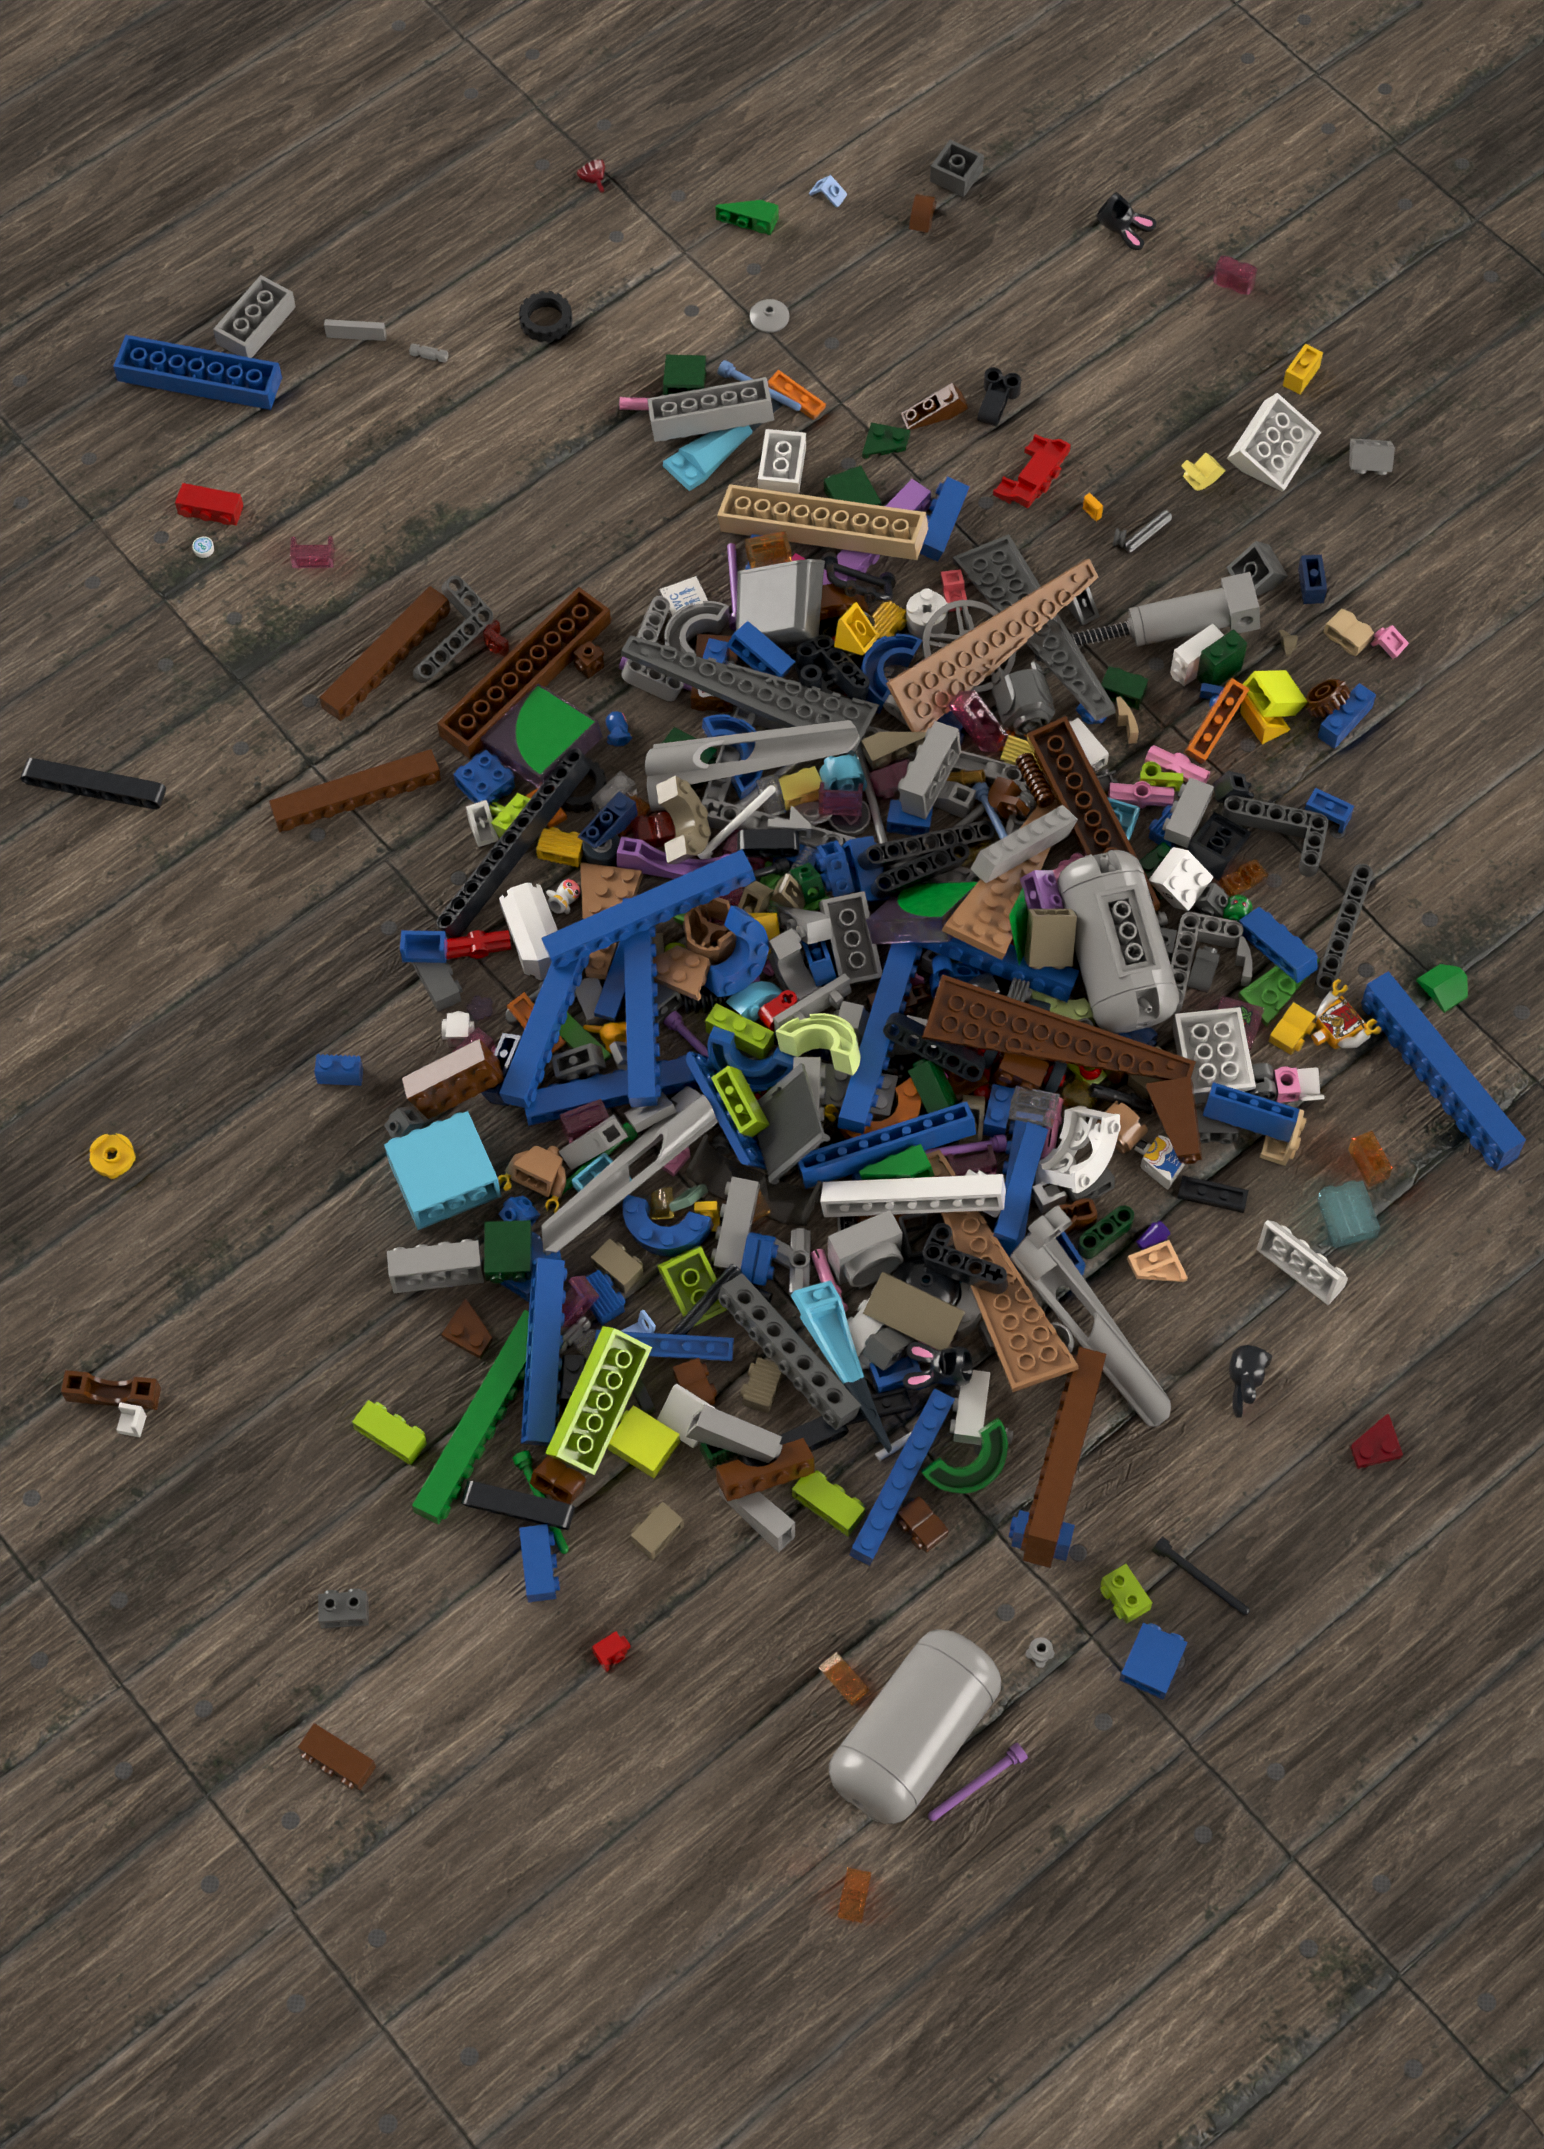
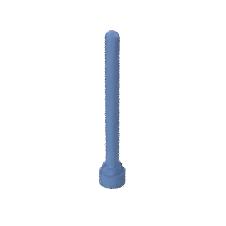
(727, 371)
(982, 795)

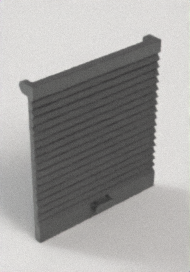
(793, 1123)

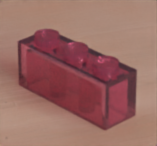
(978, 721)

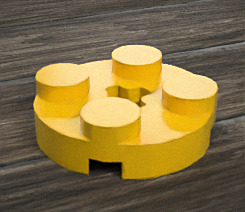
(110, 1143)

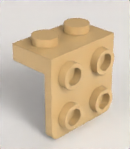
(1281, 1151)

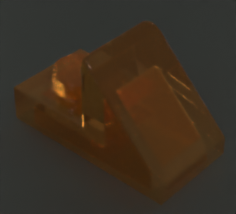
(854, 1895)

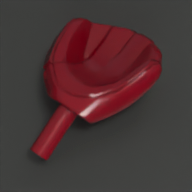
(593, 173)

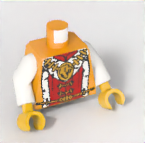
(1340, 1022)

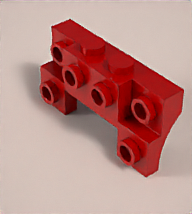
(1037, 474)

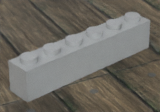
(1023, 844)

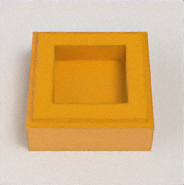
(1092, 506)

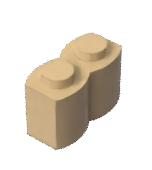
(1348, 632)

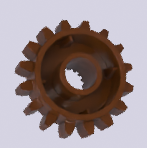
(1327, 697)

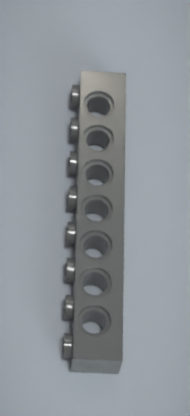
(799, 1356)

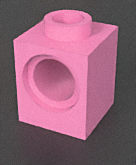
(1287, 1093)

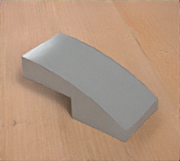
(1244, 959)

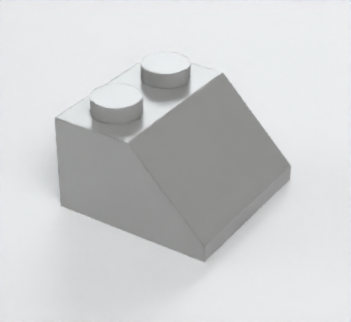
(1371, 456)

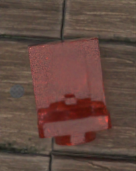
(495, 641)

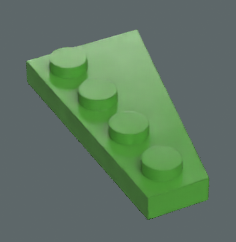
(1271, 992)

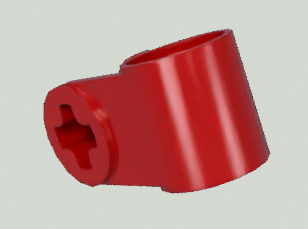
(775, 1007)

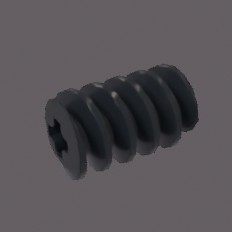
(707, 1000)

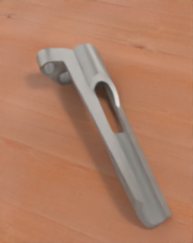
(771, 750)
(613, 1184)
(1047, 1269)

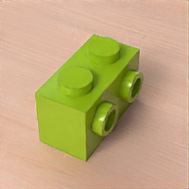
(1125, 1593)

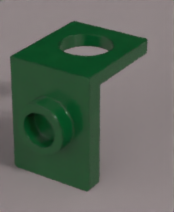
(808, 878)

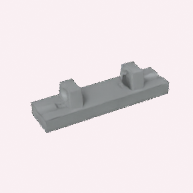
(816, 1002)

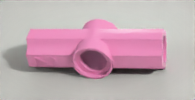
(1177, 764)
(1152, 794)

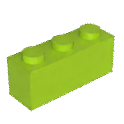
(748, 1035)
(740, 1101)
(390, 1432)
(829, 1502)

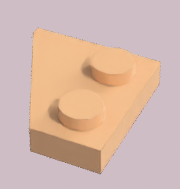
(1157, 1263)

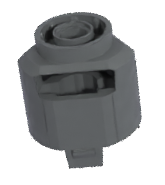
(1023, 699)

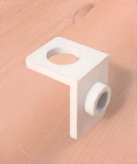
(1309, 1084)

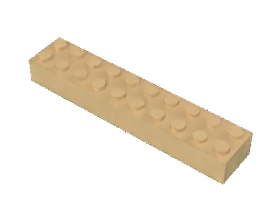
(824, 521)

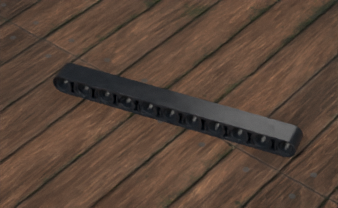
(513, 844)

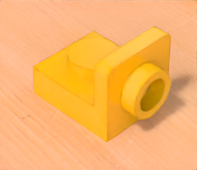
(709, 1209)

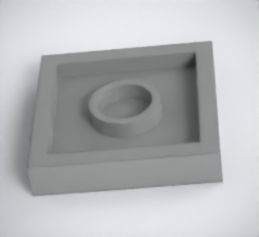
(643, 1117)

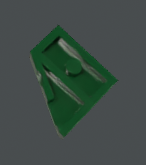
(885, 440)

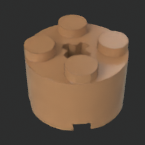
(1130, 1131)

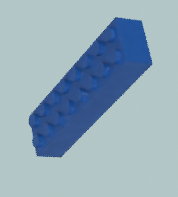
(198, 372)

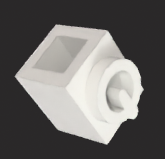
(457, 1028)

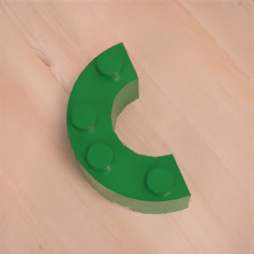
(981, 1471)

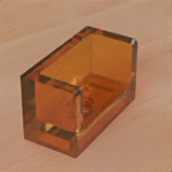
(768, 550)

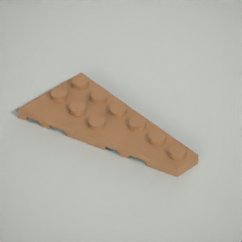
(602, 889)

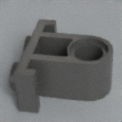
(1204, 969)

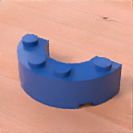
(883, 653)
(725, 725)
(747, 958)
(758, 1073)
(664, 1240)

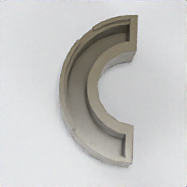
(688, 817)

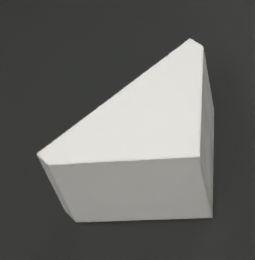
(480, 823)

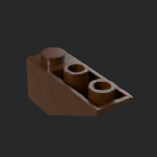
(935, 408)

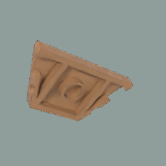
(682, 971)

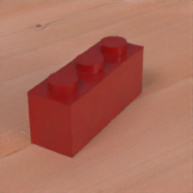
(209, 504)

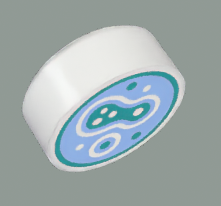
(203, 547)

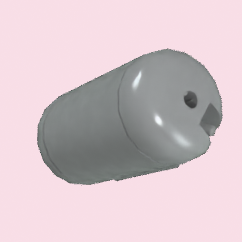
(1118, 942)
(915, 1726)

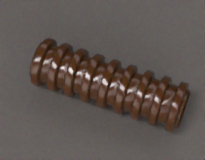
(1035, 780)

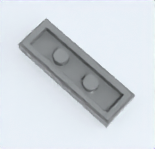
(355, 330)

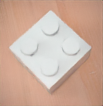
(1180, 878)

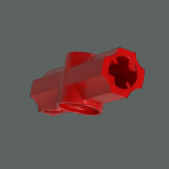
(478, 944)

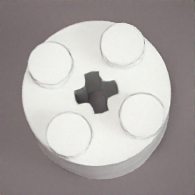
(921, 609)

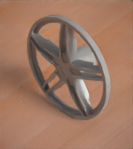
(927, 635)

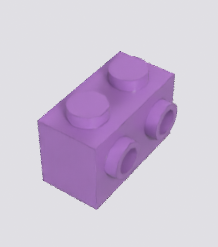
(1041, 890)

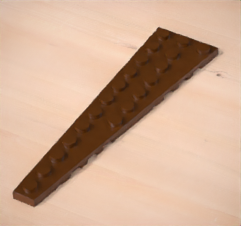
(998, 1023)

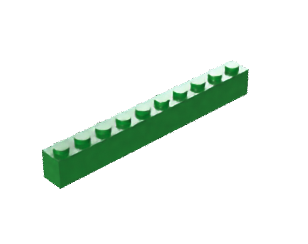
(475, 1427)

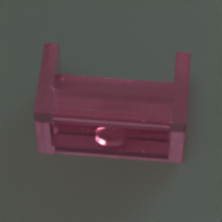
(312, 555)
(840, 802)
(583, 1119)
(984, 1162)
(578, 1300)

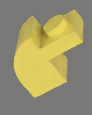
(1203, 472)

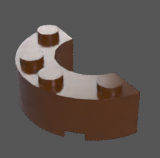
(836, 602)

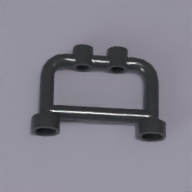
(885, 580)

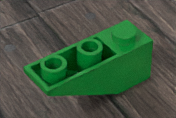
(753, 215)
(907, 1164)

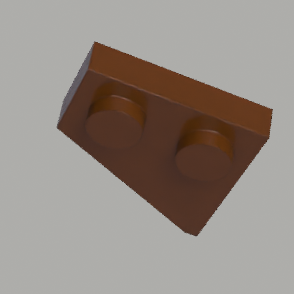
(468, 1331)

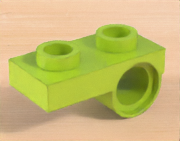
(1160, 779)

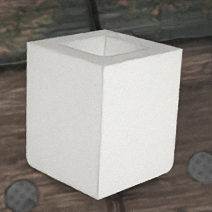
(1047, 1197)
(131, 1420)

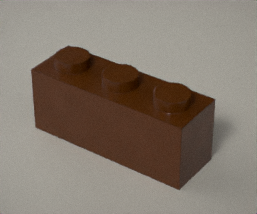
(336, 1757)

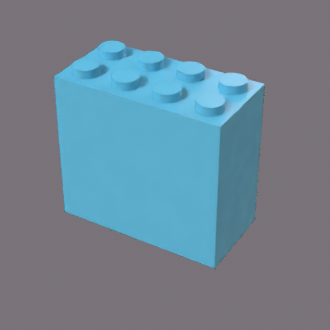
(442, 1170)

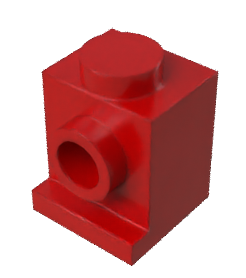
(611, 1650)

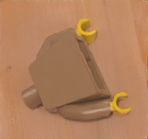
(539, 1171)

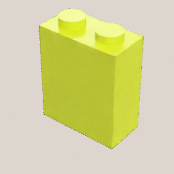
(1275, 693)
(643, 1441)

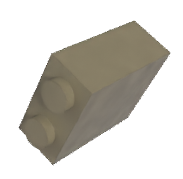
(1050, 938)

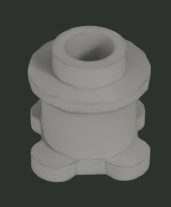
(1040, 1658)

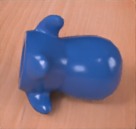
(618, 727)

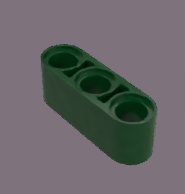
(1102, 1241)

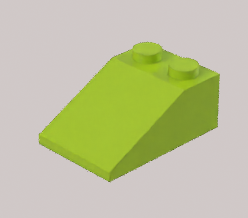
(688, 1279)

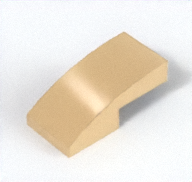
(1126, 718)

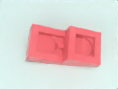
(953, 586)

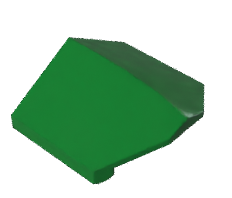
(1445, 985)

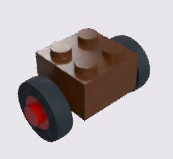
(1024, 1071)

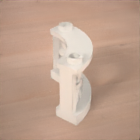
(1060, 1165)

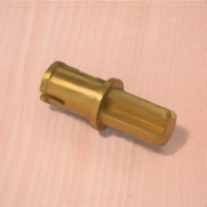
(965, 777)

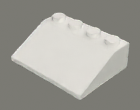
(1274, 443)
(1218, 1046)
(1301, 1262)

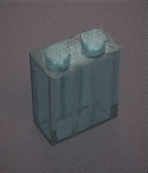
(1348, 1213)

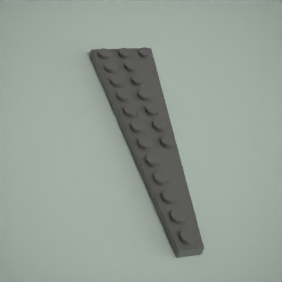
(1004, 579)
(753, 690)

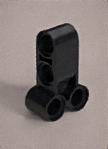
(997, 394)

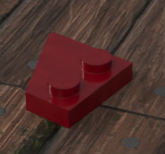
(1377, 1444)

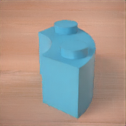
(753, 998)

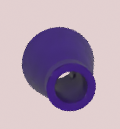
(1153, 1235)

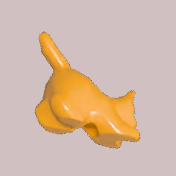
(609, 1032)

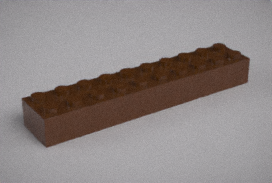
(531, 663)
(1080, 791)
(1062, 1458)

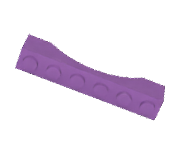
(641, 856)

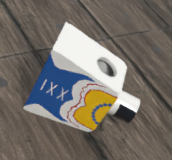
(1160, 1160)

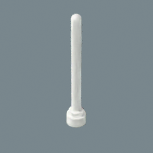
(736, 822)

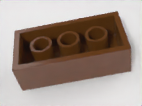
(453, 1079)

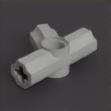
(798, 1251)

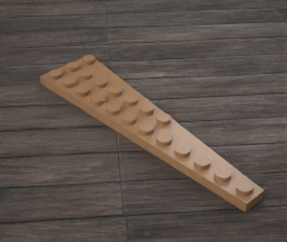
(964, 663)
(985, 912)
(1015, 1321)

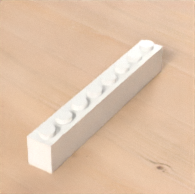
(913, 1195)

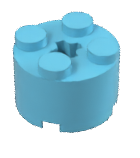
(842, 773)

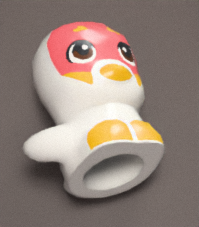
(566, 894)

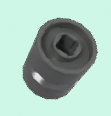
(1264, 1081)

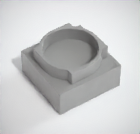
(866, 1250)

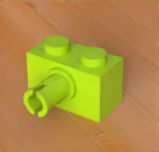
(507, 814)

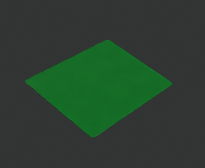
(1018, 921)

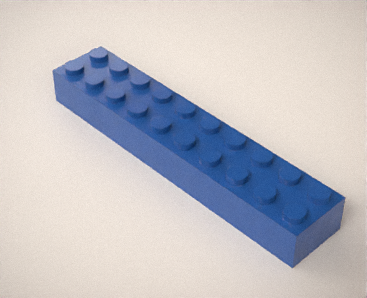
(1442, 1072)

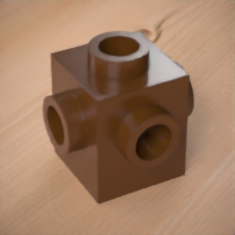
(588, 659)

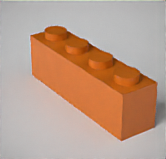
(1216, 721)

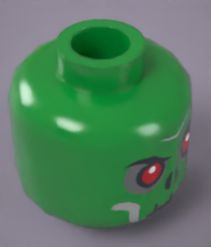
(1237, 908)

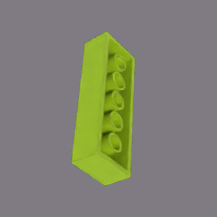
(598, 1400)

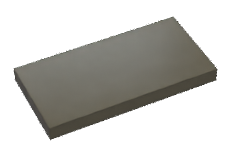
(914, 1312)

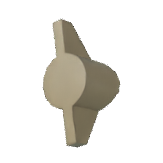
(1288, 642)

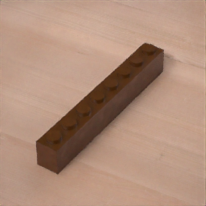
(385, 653)
(355, 790)

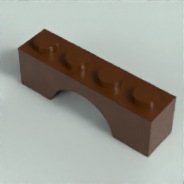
(86, 1388)
(742, 1480)

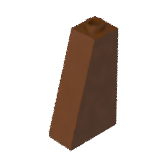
(1178, 1114)

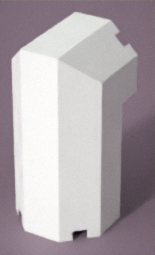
(528, 922)

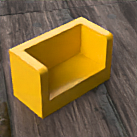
(1302, 369)

